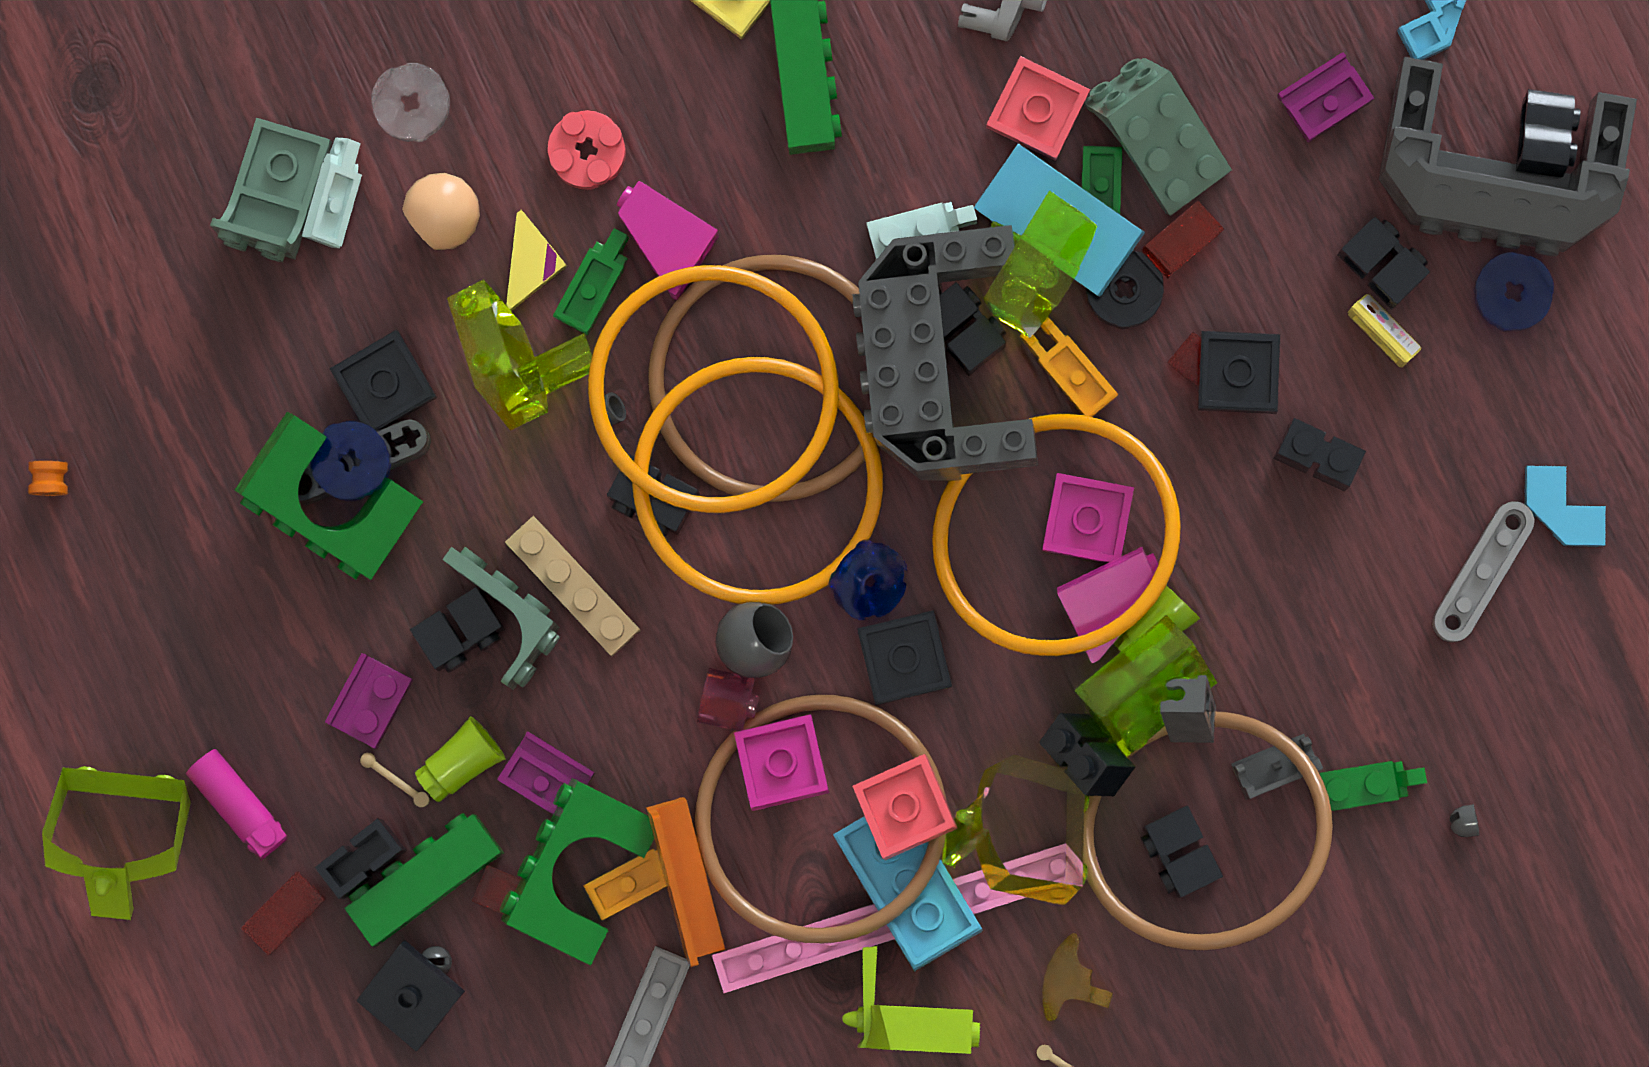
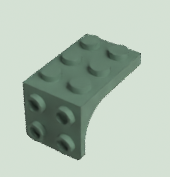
(1159, 132)
(273, 191)
(536, 628)

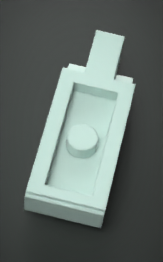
(334, 195)
(918, 222)

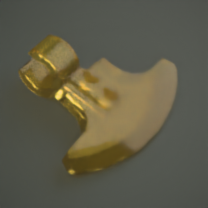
(1069, 980)

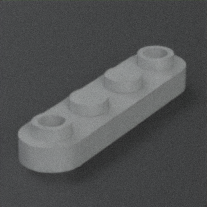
(1483, 571)

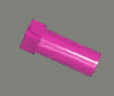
(236, 804)

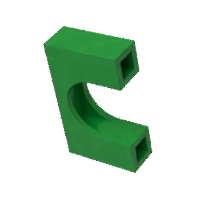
(273, 487)
(534, 905)

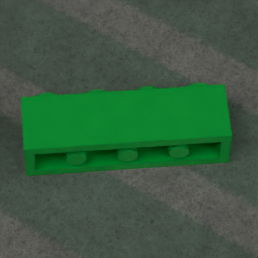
(803, 75)
(424, 879)

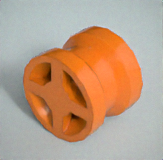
(48, 478)

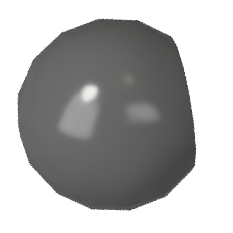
(754, 639)

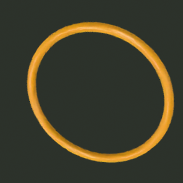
(645, 481)
(644, 507)
(1120, 624)

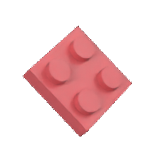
(1038, 108)
(904, 807)

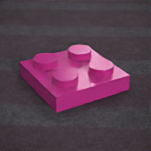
(1087, 518)
(781, 762)

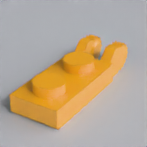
(1072, 371)
(626, 884)

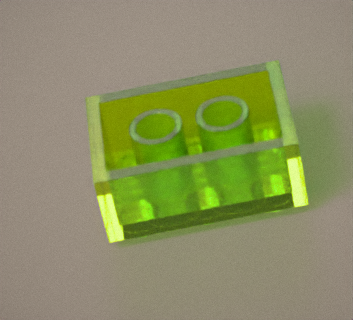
(1129, 689)

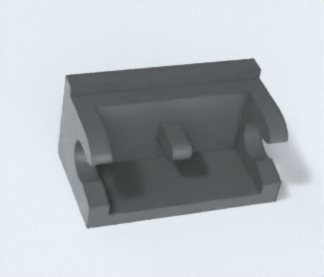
(1194, 715)
(1271, 768)

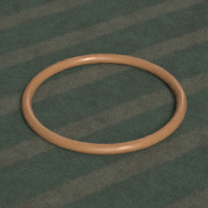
(657, 366)
(715, 871)
(1270, 920)

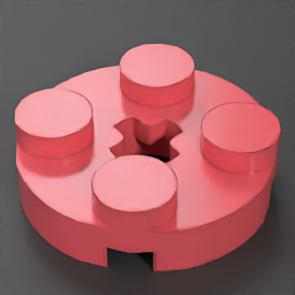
(598, 168)

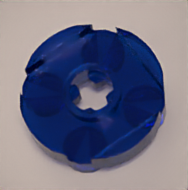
(1517, 269)
(362, 479)
(853, 571)

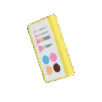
(1384, 330)

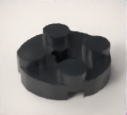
(1132, 311)

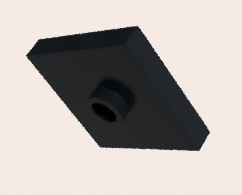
(1239, 372)
(383, 382)
(904, 657)
(410, 995)

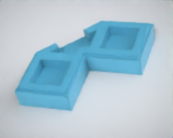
(1433, 31)
(1547, 500)

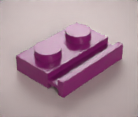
(1325, 97)
(369, 701)
(540, 770)

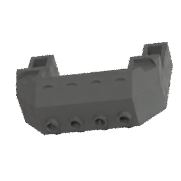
(1488, 195)
(908, 357)

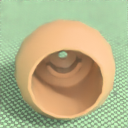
(442, 210)

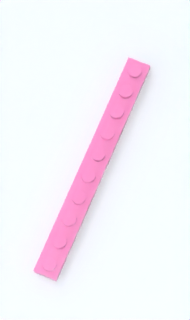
(779, 956)

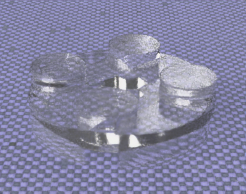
(404, 81)

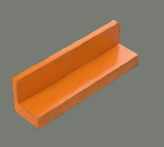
(685, 879)

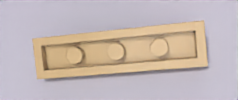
(572, 586)

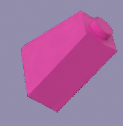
(665, 232)
(1106, 594)

